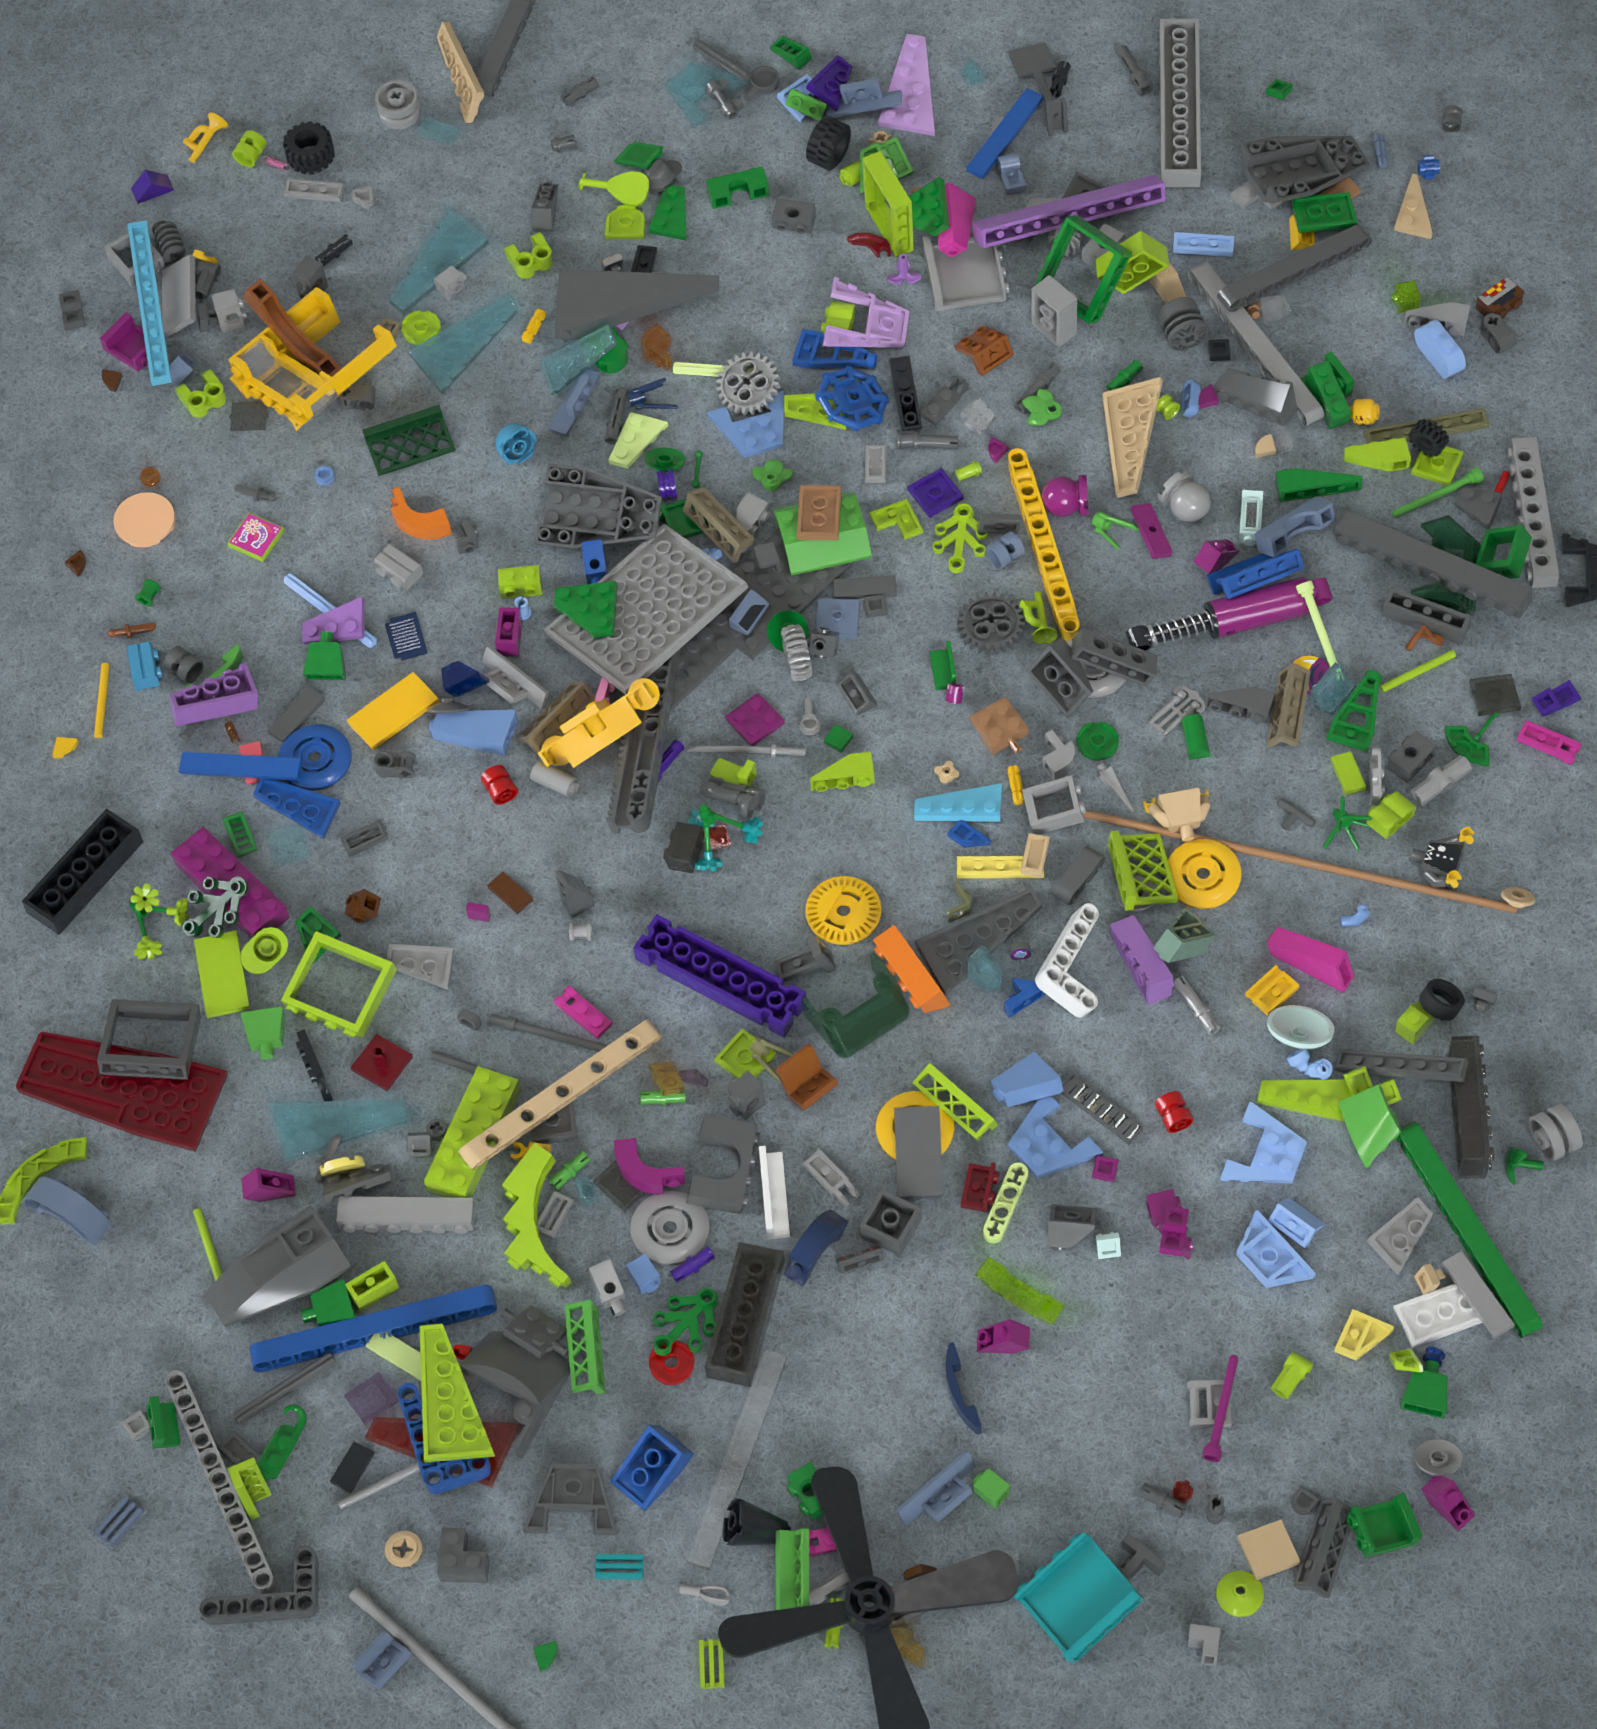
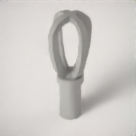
(698, 1592)

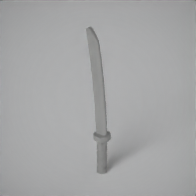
(795, 751)

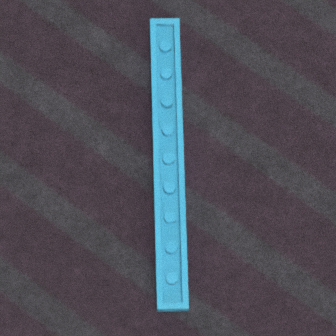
(149, 303)

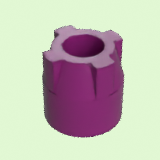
(954, 693)

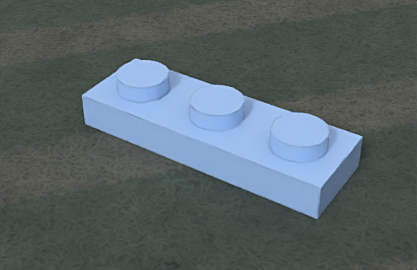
(1203, 244)

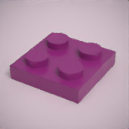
(754, 719)

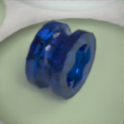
(1434, 1354)

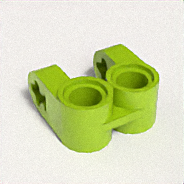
(528, 263)
(200, 402)

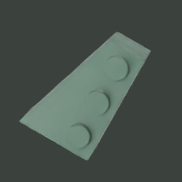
(1184, 938)

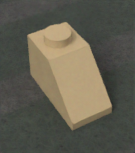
(1168, 284)

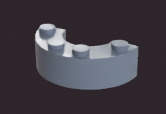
(68, 1206)

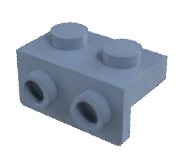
(381, 1660)

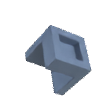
(181, 366)

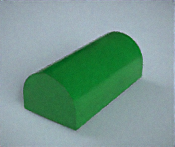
(1195, 736)

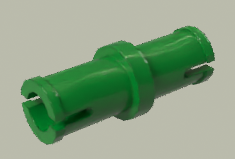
(1125, 376)

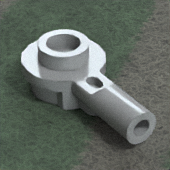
(809, 724)

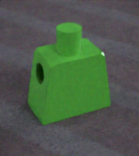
(265, 1030)

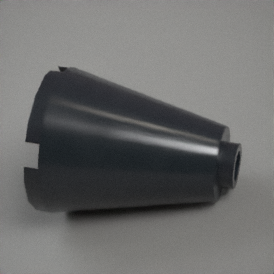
(751, 1525)

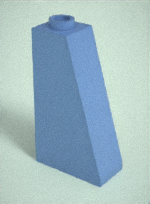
(476, 729)

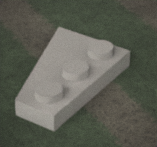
(423, 962)

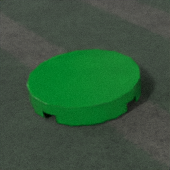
(1097, 741)

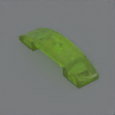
(1018, 1293)

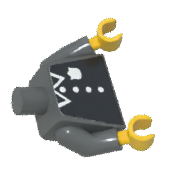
(1443, 859)

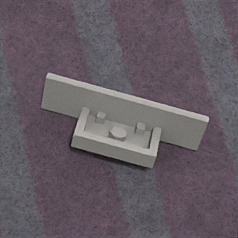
(511, 681)

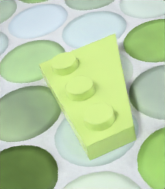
(634, 438)

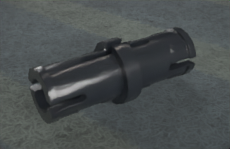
(1060, 78)
(334, 250)

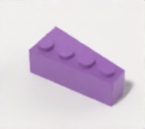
(215, 698)
(1142, 960)

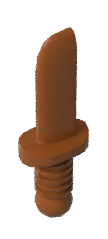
(128, 630)

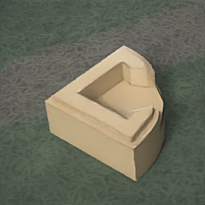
(1265, 446)

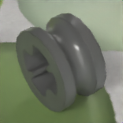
(437, 1122)

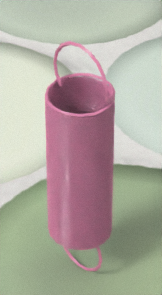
(275, 163)

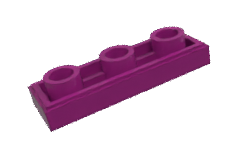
(1151, 531)

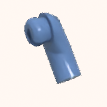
(1356, 919)

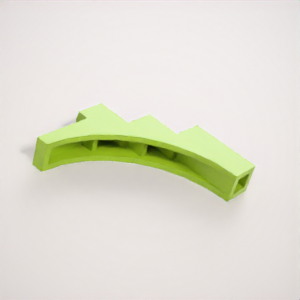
(525, 1186)

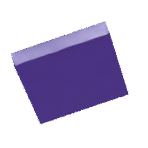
(935, 492)

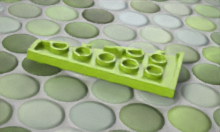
(448, 1411)

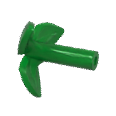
(1516, 1159)

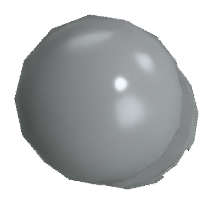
(1186, 498)

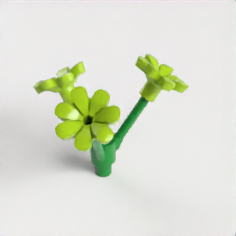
(142, 905)

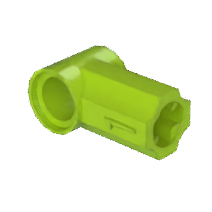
(1291, 1375)

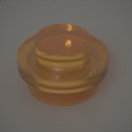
(150, 477)

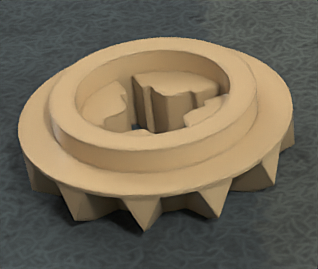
(397, 1541)

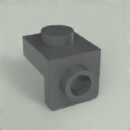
(469, 543)

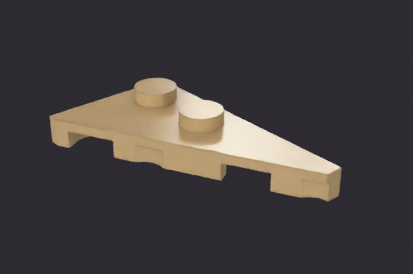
(1413, 213)

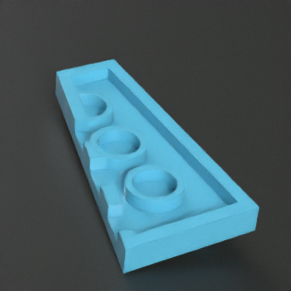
(964, 805)

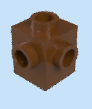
(362, 906)

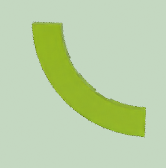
(36, 1167)

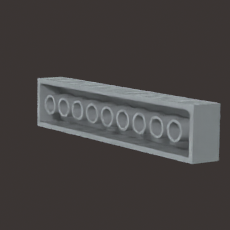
(1180, 103)

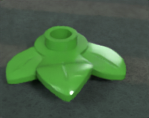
(1039, 407)
(772, 474)

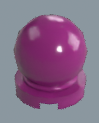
(1065, 496)

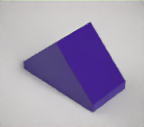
(151, 185)

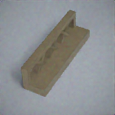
(718, 519)
(1289, 706)
(559, 711)

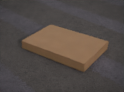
(819, 512)

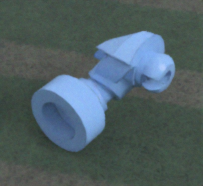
(1319, 1068)

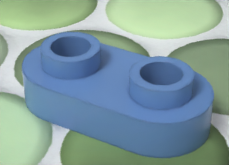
(1190, 398)

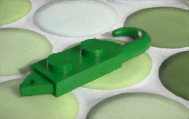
(281, 1445)

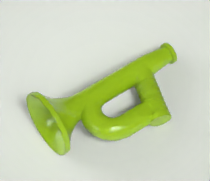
(1044, 633)

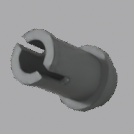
(563, 143)

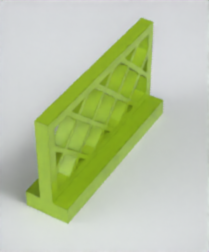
(1126, 870)

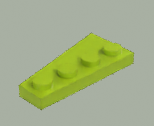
(1306, 1096)

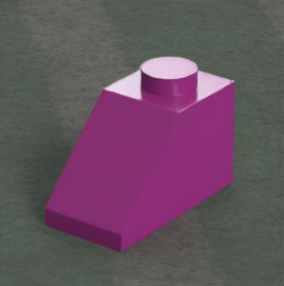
(267, 1185)

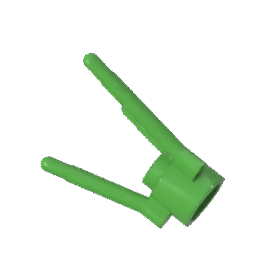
(1104, 522)

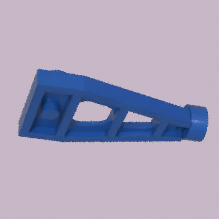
(808, 348)

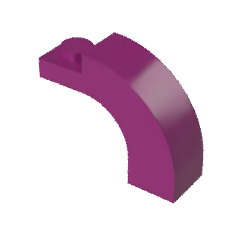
(642, 1176)

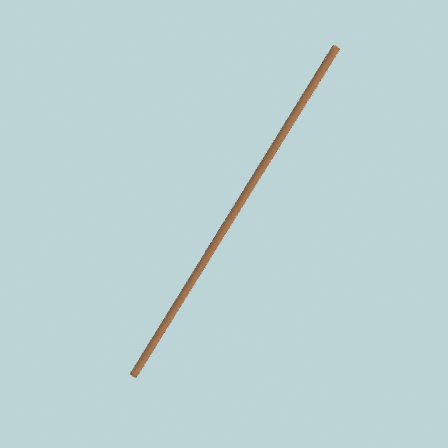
(1309, 863)

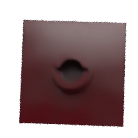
(381, 1062)

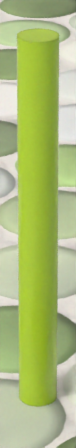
(1417, 671)
(207, 1241)

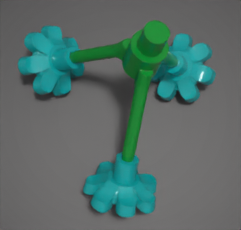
(706, 819)

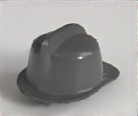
(662, 174)

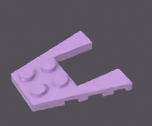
(884, 326)

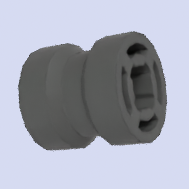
(1451, 118)

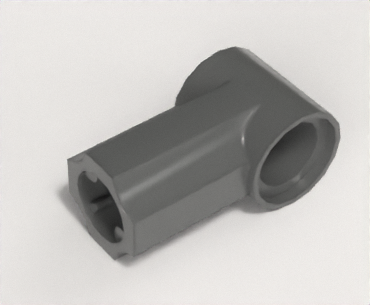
(205, 277)

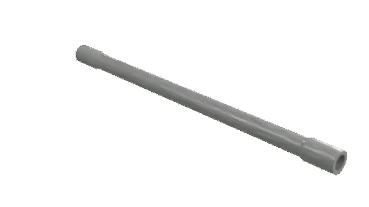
(367, 1604)

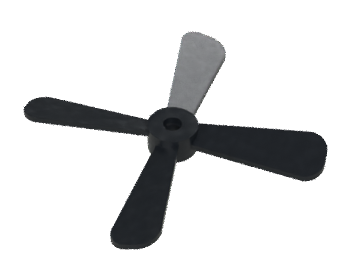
(971, 1582)

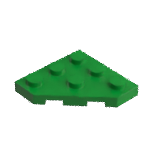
(930, 208)
(589, 606)

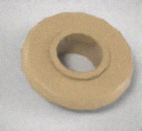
(1518, 897)

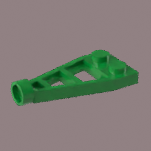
(1351, 734)

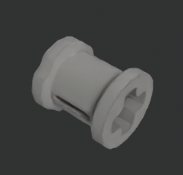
(580, 931)

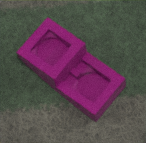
(1174, 1231)

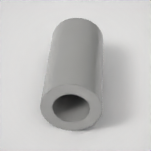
(554, 779)

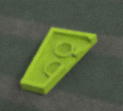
(808, 409)

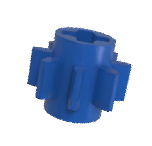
(1428, 167)

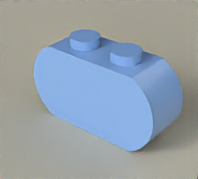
(1440, 349)

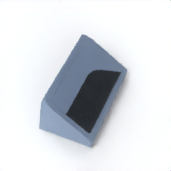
(748, 613)

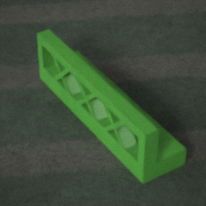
(593, 1347)
(792, 1568)

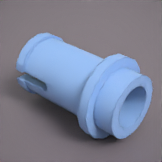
(525, 609)

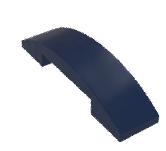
(967, 1414)

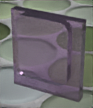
(371, 1398)

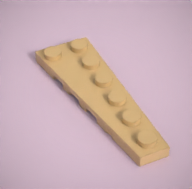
(461, 72)

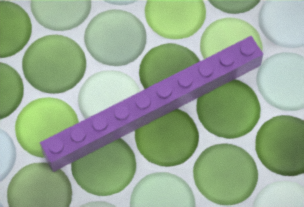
(1050, 215)

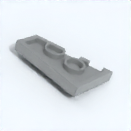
(1400, 1234)

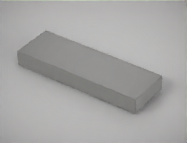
(314, 190)

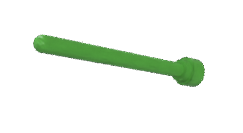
(1473, 476)

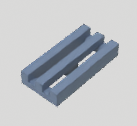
(111, 1517)

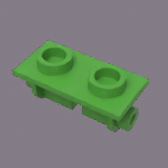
(806, 104)

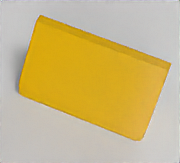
(1299, 240)

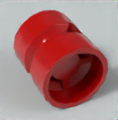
(499, 785)
(1172, 1109)

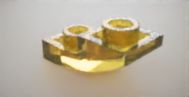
(667, 1078)

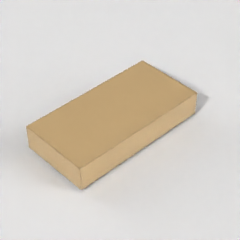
(1035, 855)

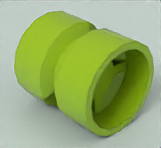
(249, 148)

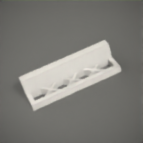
(774, 1194)

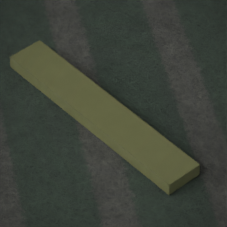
(1452, 423)

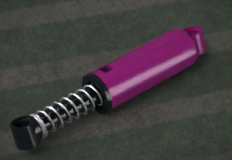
(1236, 614)

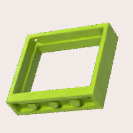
(893, 222)
(330, 1021)

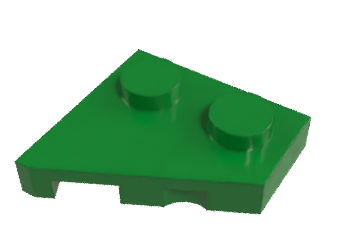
(311, 922)

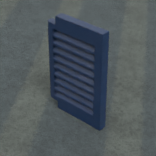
(406, 636)

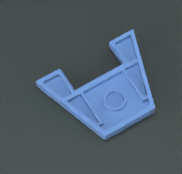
(755, 433)
(1043, 1148)

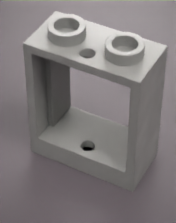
(122, 244)
(1058, 820)

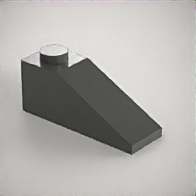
(574, 893)

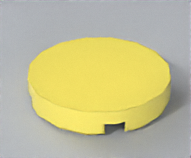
(341, 1166)

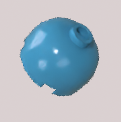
(515, 439)

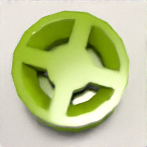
(1168, 406)

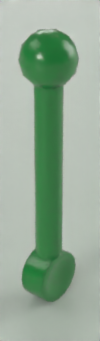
(695, 483)
(1477, 737)

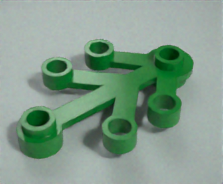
(686, 1319)

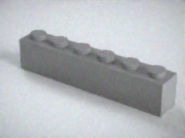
(406, 1213)

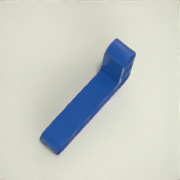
(437, 1469)

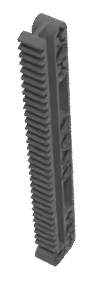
(642, 757)

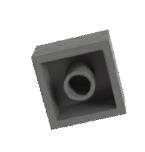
(890, 1222)

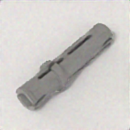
(1201, 1012)

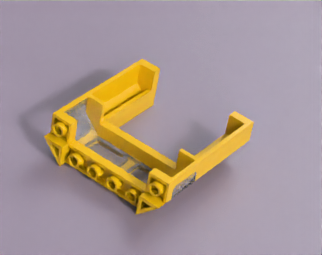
(273, 375)

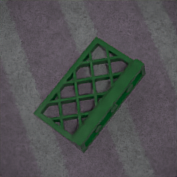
(403, 425)

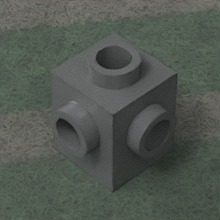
(823, 642)

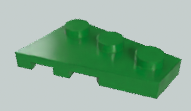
(670, 214)

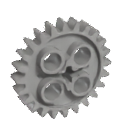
(738, 372)

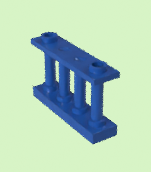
(1254, 573)

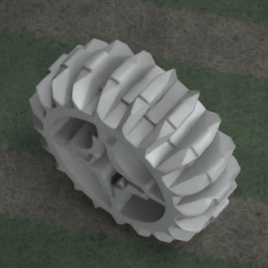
(796, 652)

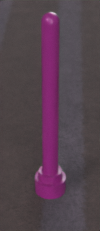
(1213, 1451)

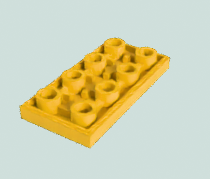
(392, 711)

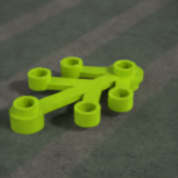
(960, 536)

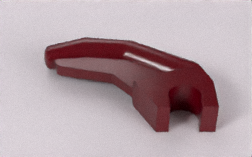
(872, 241)

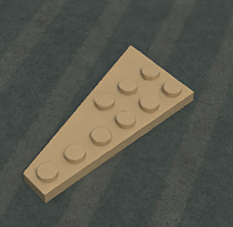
(1129, 424)

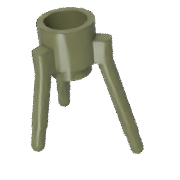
(762, 1047)

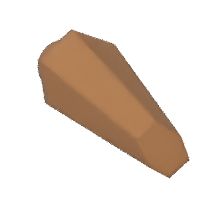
(1253, 310)

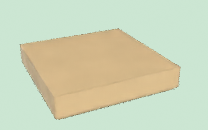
(1268, 1549)

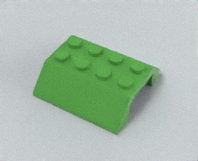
(819, 554)

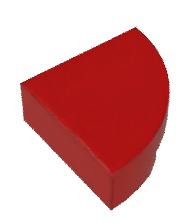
(462, 1351)

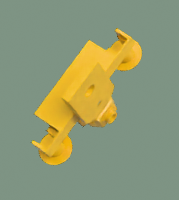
(599, 725)

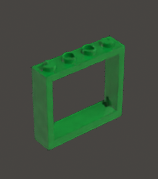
(1112, 275)

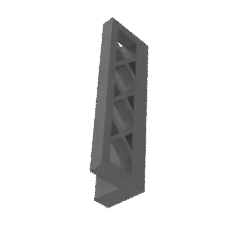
(1320, 1544)

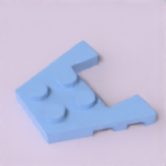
(1276, 1154)

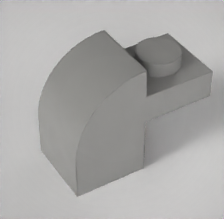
(1062, 756)

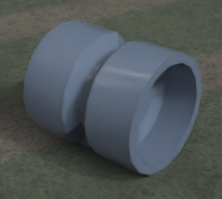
(1002, 552)

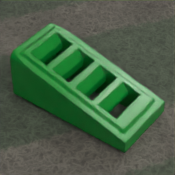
(798, 60)
(234, 819)

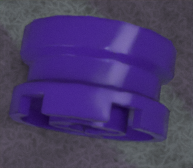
(666, 484)

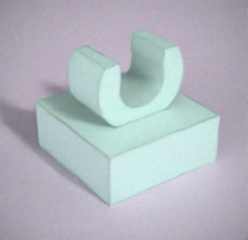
(1108, 1245)

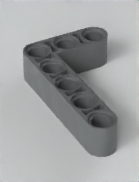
(270, 1600)

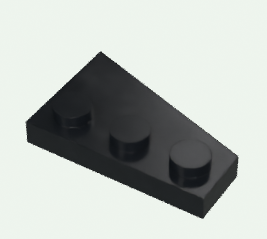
(310, 1061)

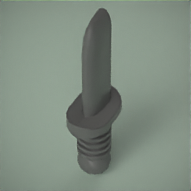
(256, 493)
(329, 1154)

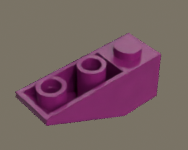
(1156, 1206)

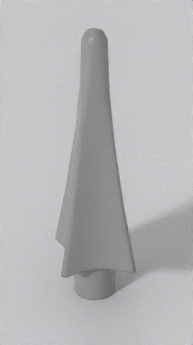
(1110, 779)

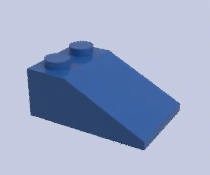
(651, 1466)

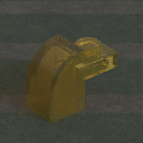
(912, 1652)

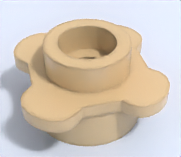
(946, 777)

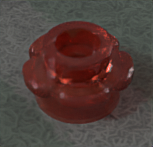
(1182, 1491)

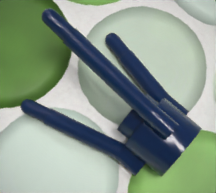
(637, 396)

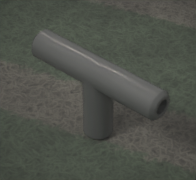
(1294, 814)

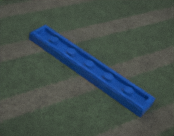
(1004, 133)
(240, 766)

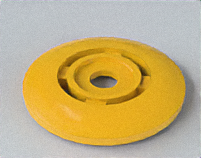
(1219, 885)
(828, 897)
(886, 1120)

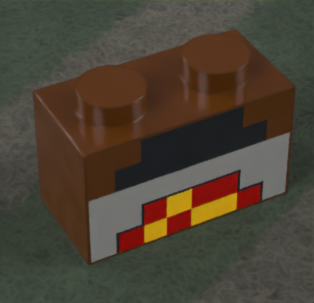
(1500, 298)

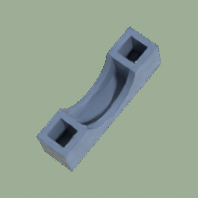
(1309, 516)

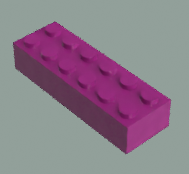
(206, 857)

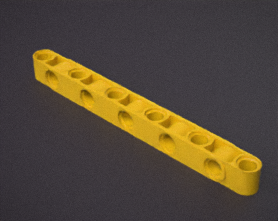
(1043, 544)

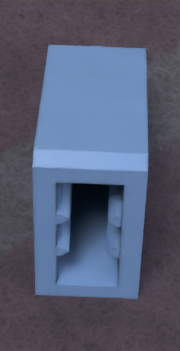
(1026, 1082)

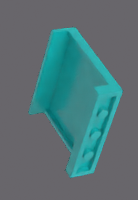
(1079, 1597)

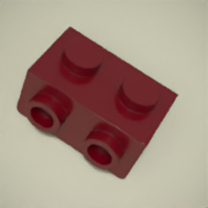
(978, 1187)

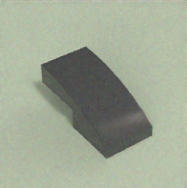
(72, 310)

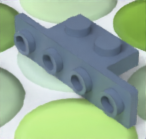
(864, 97)
(574, 402)
(941, 1493)

